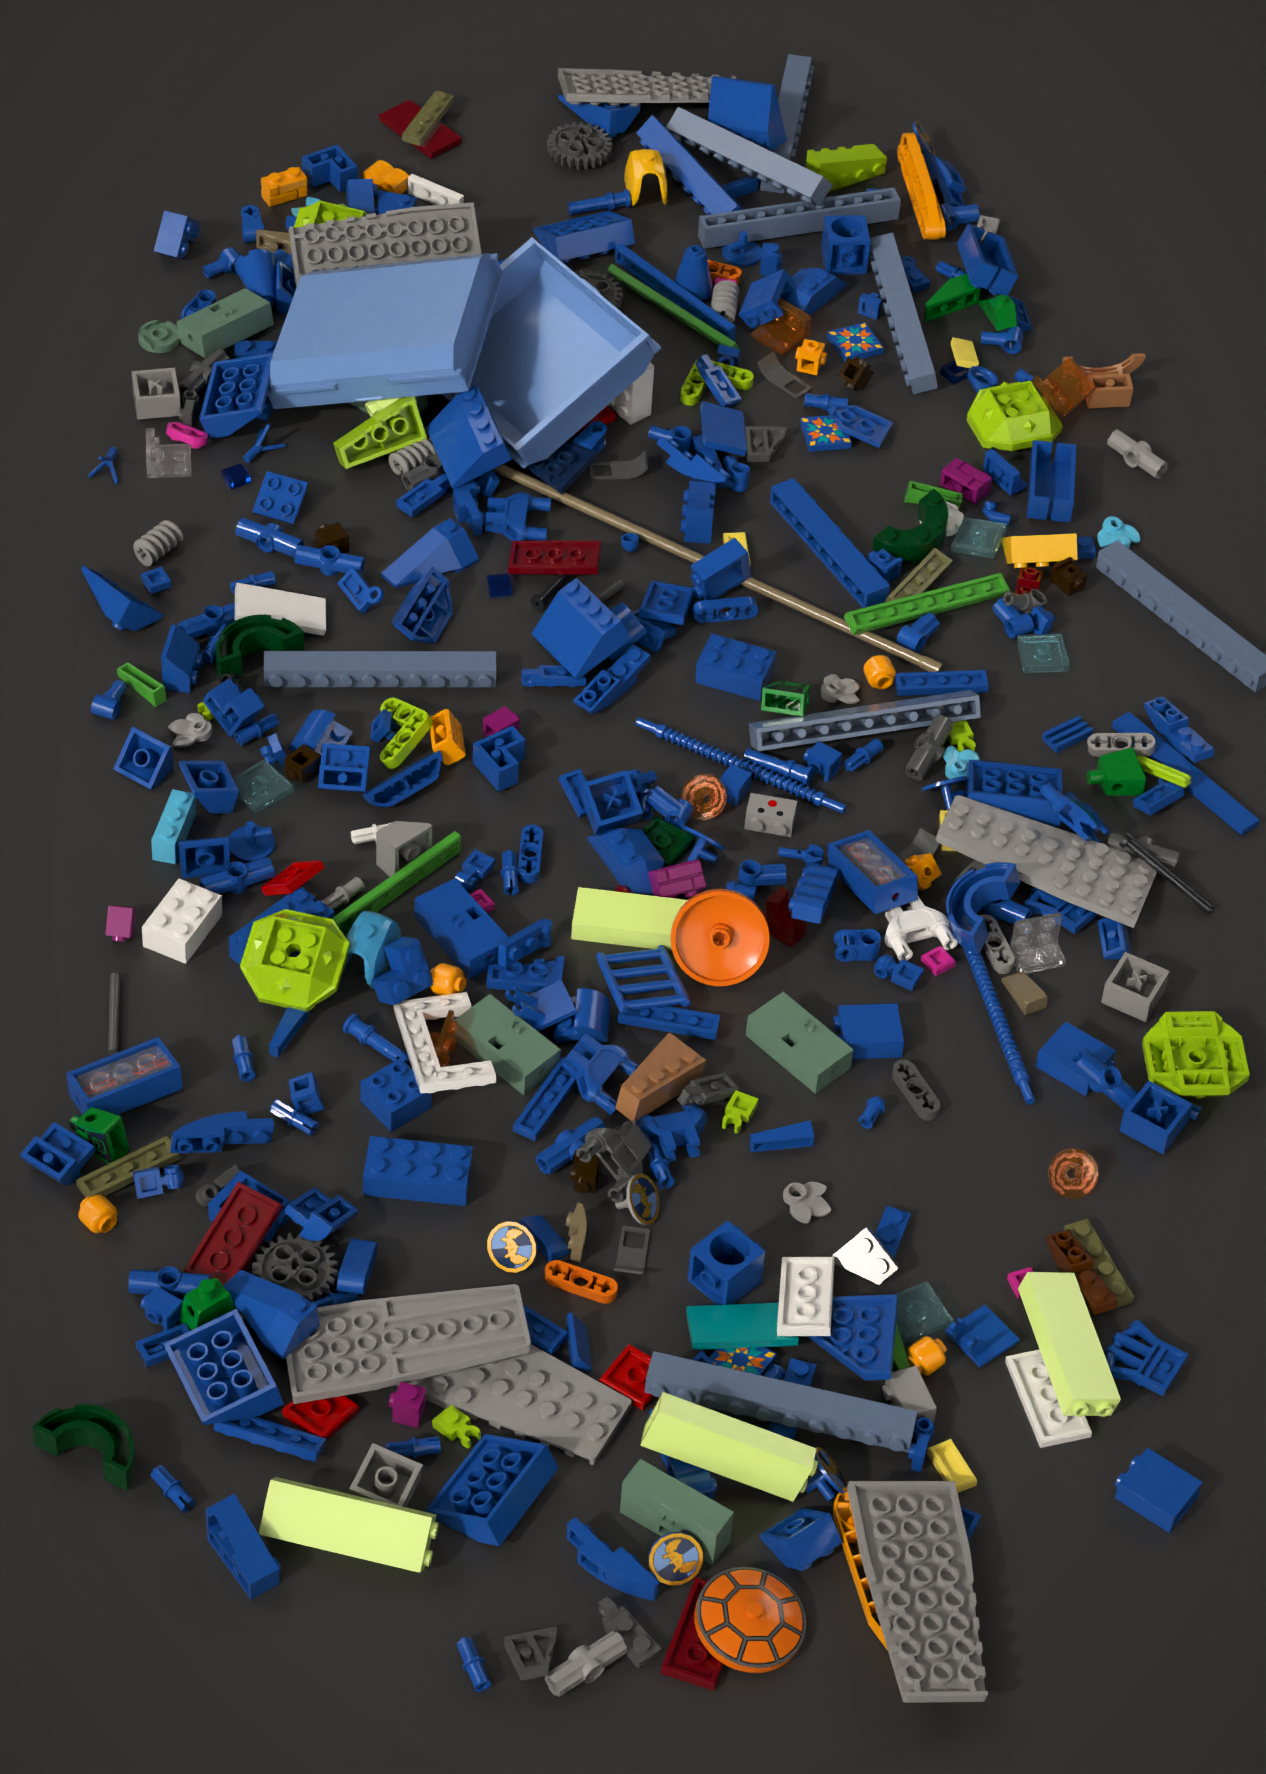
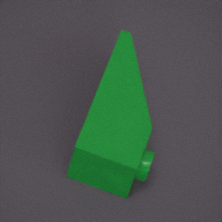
(952, 297)
(1000, 311)

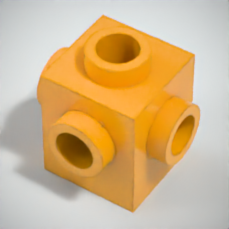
(810, 356)
(925, 869)

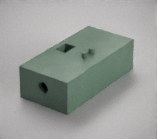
(225, 322)
(799, 1042)
(512, 1045)
(672, 1506)

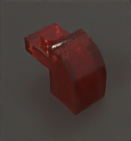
(779, 919)

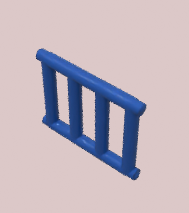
(667, 966)

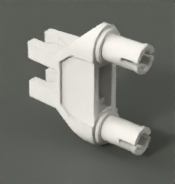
(915, 925)

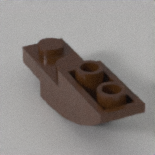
(1073, 1258)

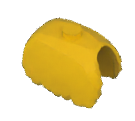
(642, 163)

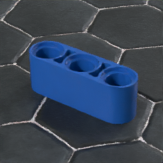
(357, 1266)

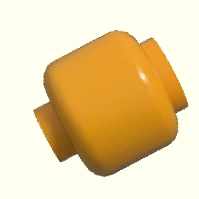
(879, 672)
(447, 979)
(98, 1214)
(927, 1355)

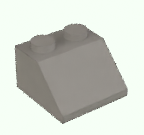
(401, 844)

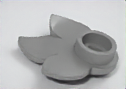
(839, 689)
(190, 730)
(807, 1202)

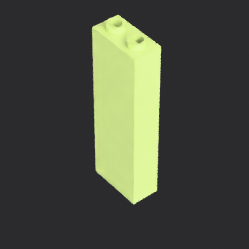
(624, 918)
(1069, 1344)
(729, 1447)
(348, 1524)

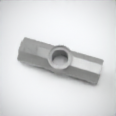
(1137, 454)
(586, 1663)

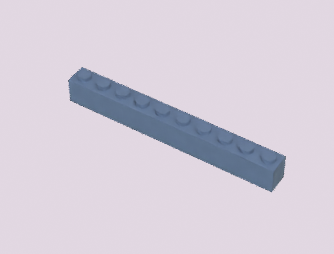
(792, 104)
(749, 156)
(795, 217)
(902, 313)
(1184, 614)
(379, 668)
(863, 720)
(781, 1402)

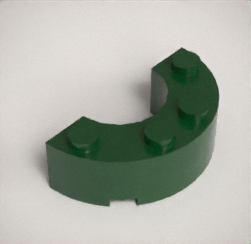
(917, 543)
(252, 635)
(94, 1428)

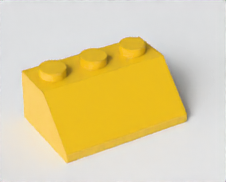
(1039, 549)

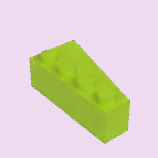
(847, 166)
(382, 433)

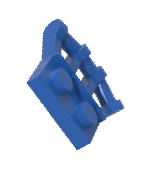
(1072, 916)
(1160, 1363)

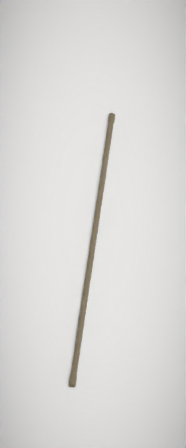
(924, 662)

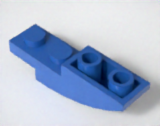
(946, 177)
(694, 467)
(466, 506)
(614, 682)
(1175, 730)
(214, 1131)
(616, 1569)

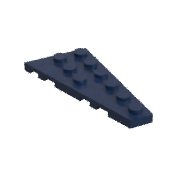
(563, 466)

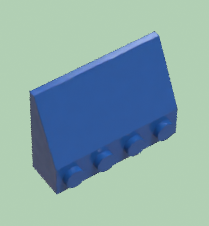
(747, 111)
(586, 235)
(235, 394)
(467, 438)
(579, 629)
(1014, 788)
(223, 1371)
(494, 1488)

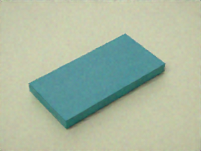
(735, 1326)

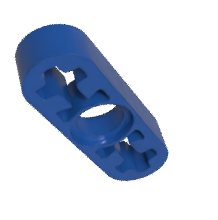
(740, 603)
(525, 846)

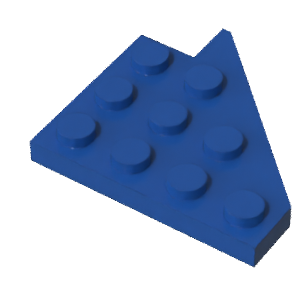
(863, 1334)

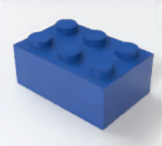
(735, 667)

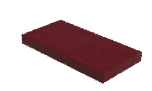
(438, 141)
(554, 557)
(234, 1234)
(686, 1655)

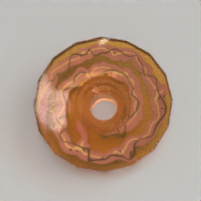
(697, 788)
(1085, 1173)

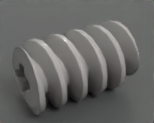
(725, 299)
(411, 456)
(157, 542)

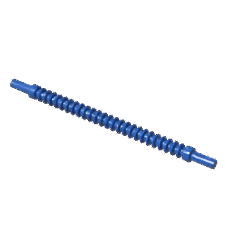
(818, 798)
(1000, 1024)

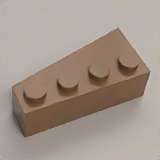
(659, 1078)

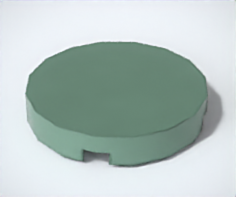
(158, 336)

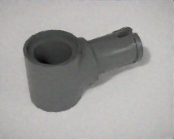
(1024, 601)

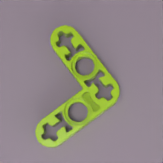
(742, 380)
(414, 725)

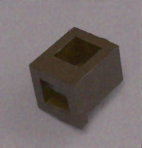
(1068, 577)
(302, 764)
(585, 1174)

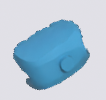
(368, 937)

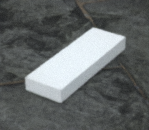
(432, 192)

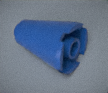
(259, 273)
(695, 273)

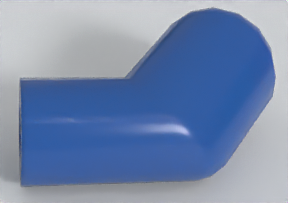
(993, 515)

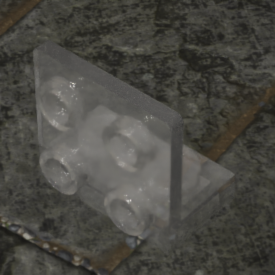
(166, 459)
(1036, 943)

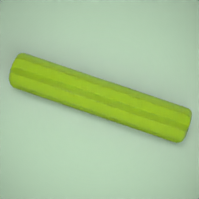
(1164, 772)

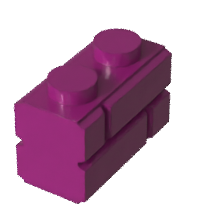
(967, 480)
(677, 879)

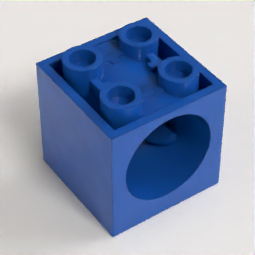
(845, 244)
(724, 1282)

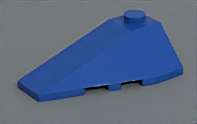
(609, 117)
(443, 547)
(120, 604)
(274, 1312)

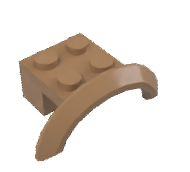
(1112, 382)

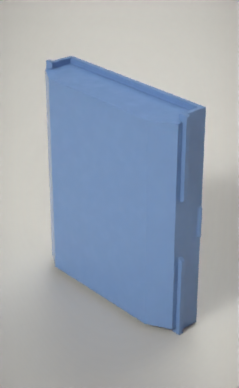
(384, 331)
(553, 354)

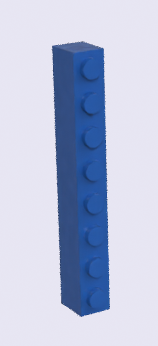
(686, 168)
(829, 543)

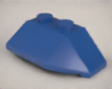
(813, 289)
(425, 608)
(628, 857)

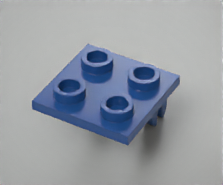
(280, 497)
(543, 1006)
(982, 1336)

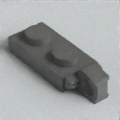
(708, 1090)
(639, 1644)

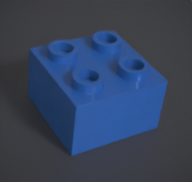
(611, 802)
(394, 1095)
(1155, 1117)

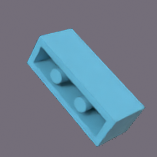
(173, 826)

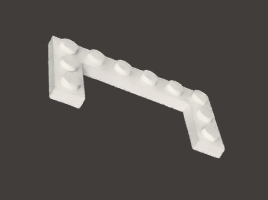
(420, 1049)

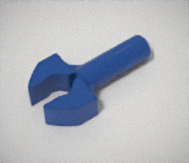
(813, 854)

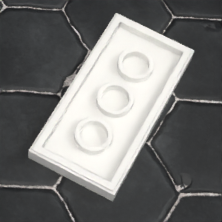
(301, 609)
(806, 1296)
(1041, 1403)

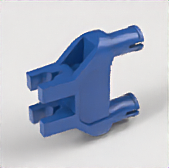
(511, 516)
(1075, 814)
(593, 1066)
(676, 1130)

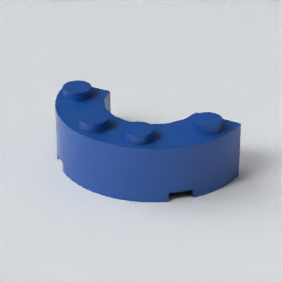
(971, 893)

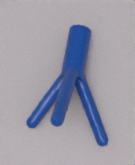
(258, 447)
(107, 460)

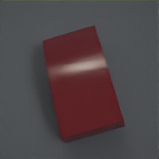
(1028, 579)

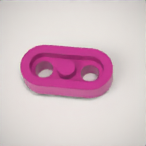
(187, 434)

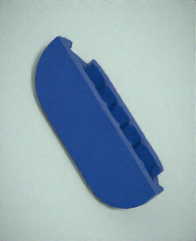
(405, 782)

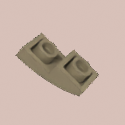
(577, 1232)

